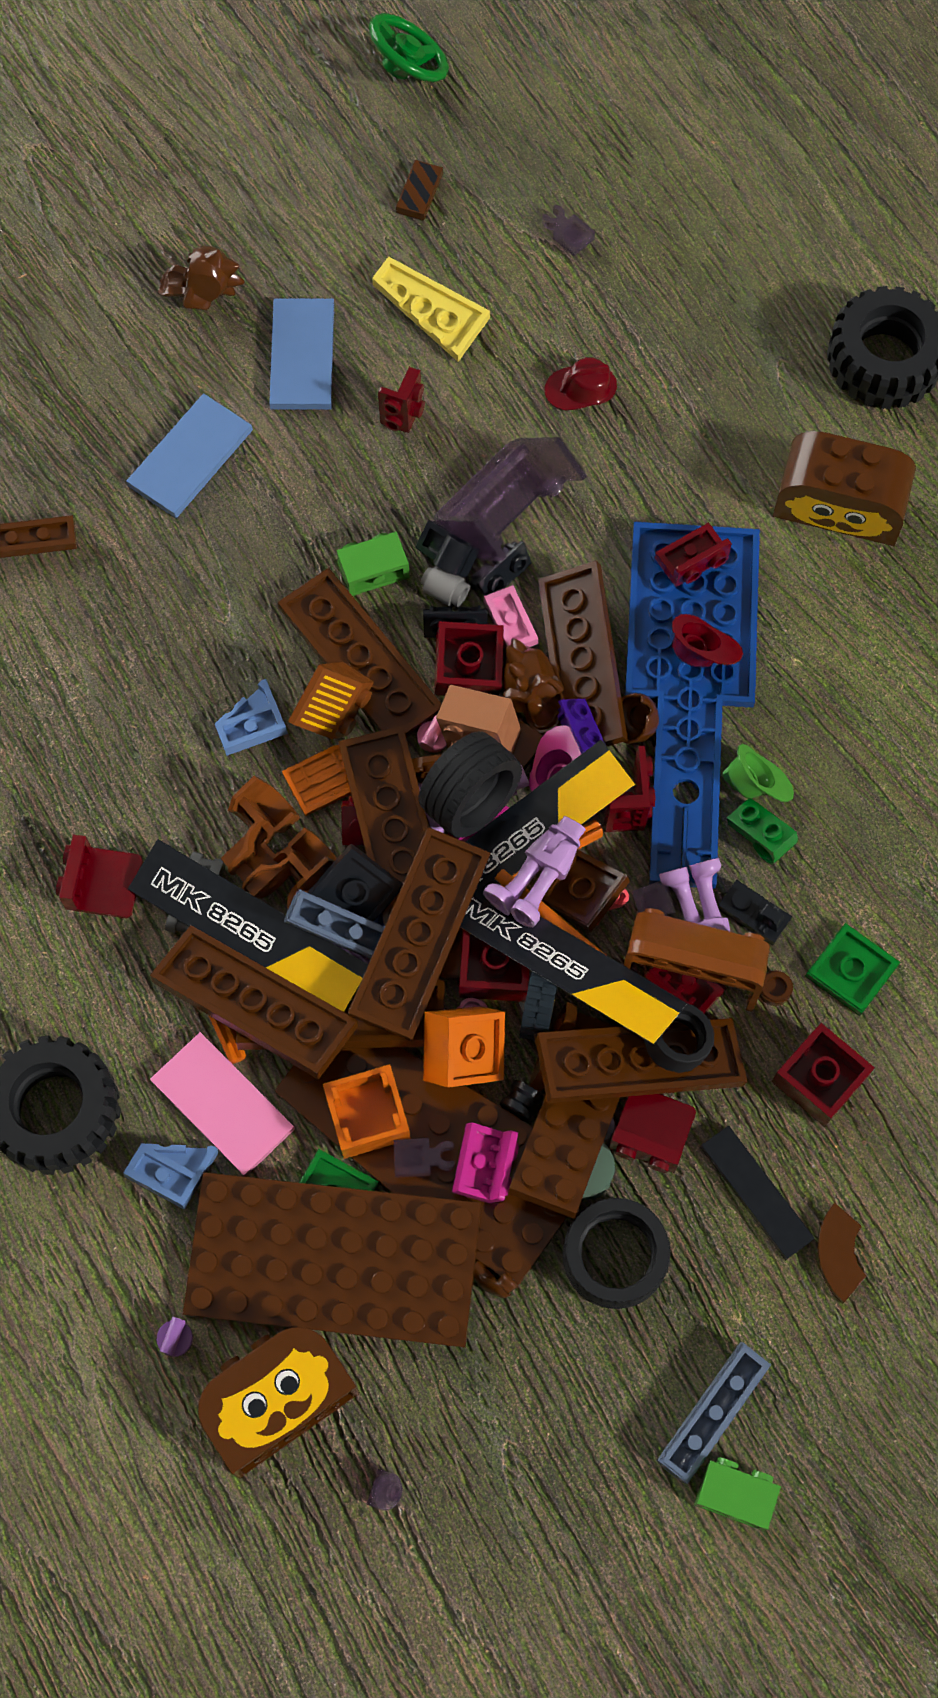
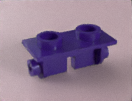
(579, 718)

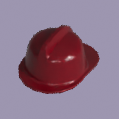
(581, 385)
(701, 644)

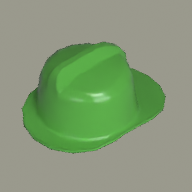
(757, 776)

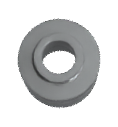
(445, 586)

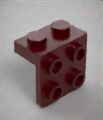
(97, 879)
(653, 1131)

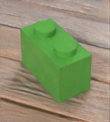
(373, 563)
(738, 1494)

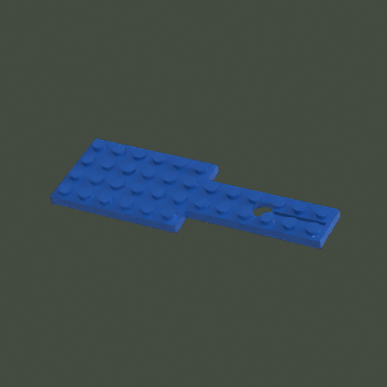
(686, 695)

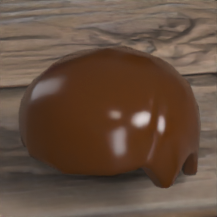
(640, 717)

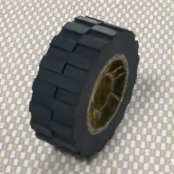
(538, 1007)

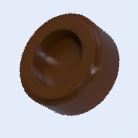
(776, 988)

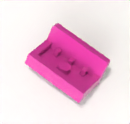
(485, 1163)

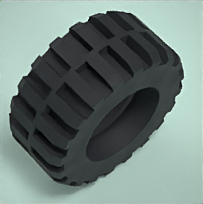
(876, 379)
(92, 1123)

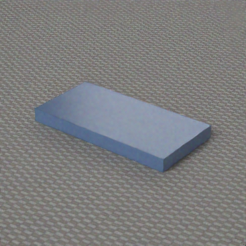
(302, 354)
(189, 455)

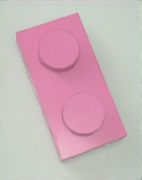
(508, 610)

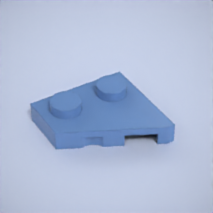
(251, 721)
(171, 1170)

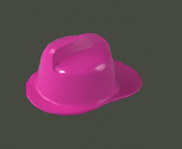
(553, 753)

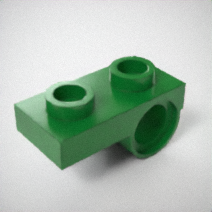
(767, 832)

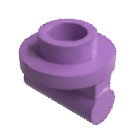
(174, 1337)

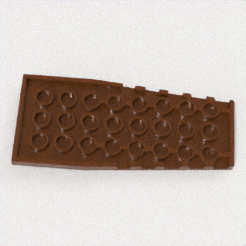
(510, 1230)

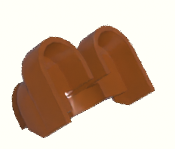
(251, 857)

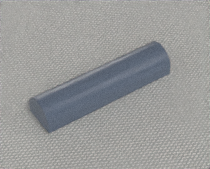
(334, 924)
(713, 1413)

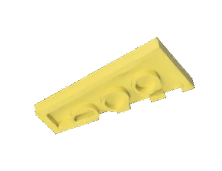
(433, 307)

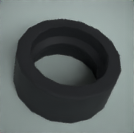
(678, 1062)

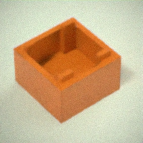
(464, 1046)
(366, 1111)

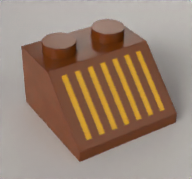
(332, 700)

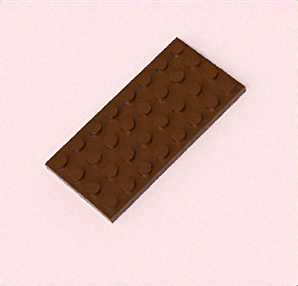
(333, 1259)

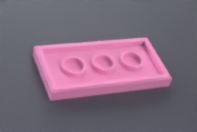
(222, 1104)

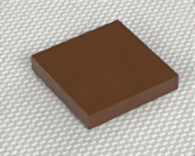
(586, 891)

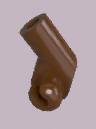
(491, 1284)

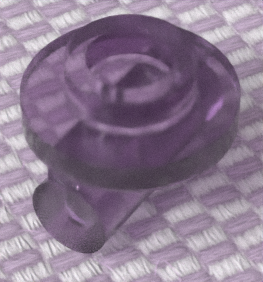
(385, 1491)

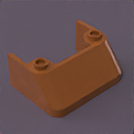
(699, 952)

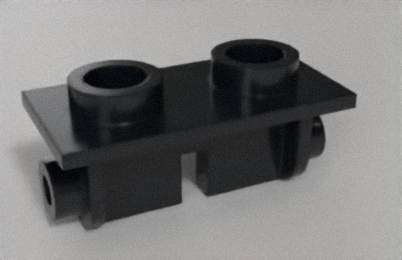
(500, 575)
(445, 614)

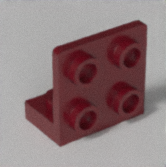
(631, 811)

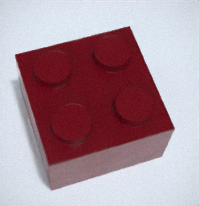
(469, 657)
(490, 973)
(822, 1074)

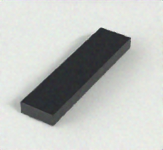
(757, 1193)

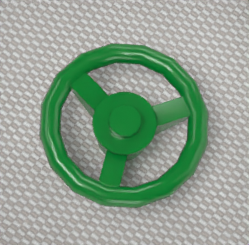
(404, 52)

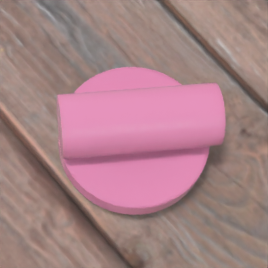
(430, 736)

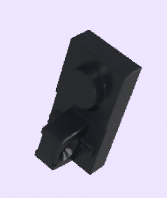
(754, 912)

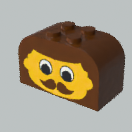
(846, 486)
(272, 1397)

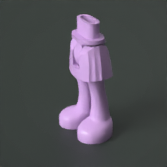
(550, 854)
(703, 875)

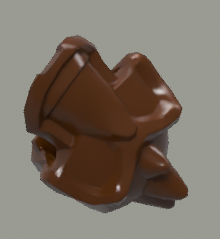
(204, 280)
(532, 686)

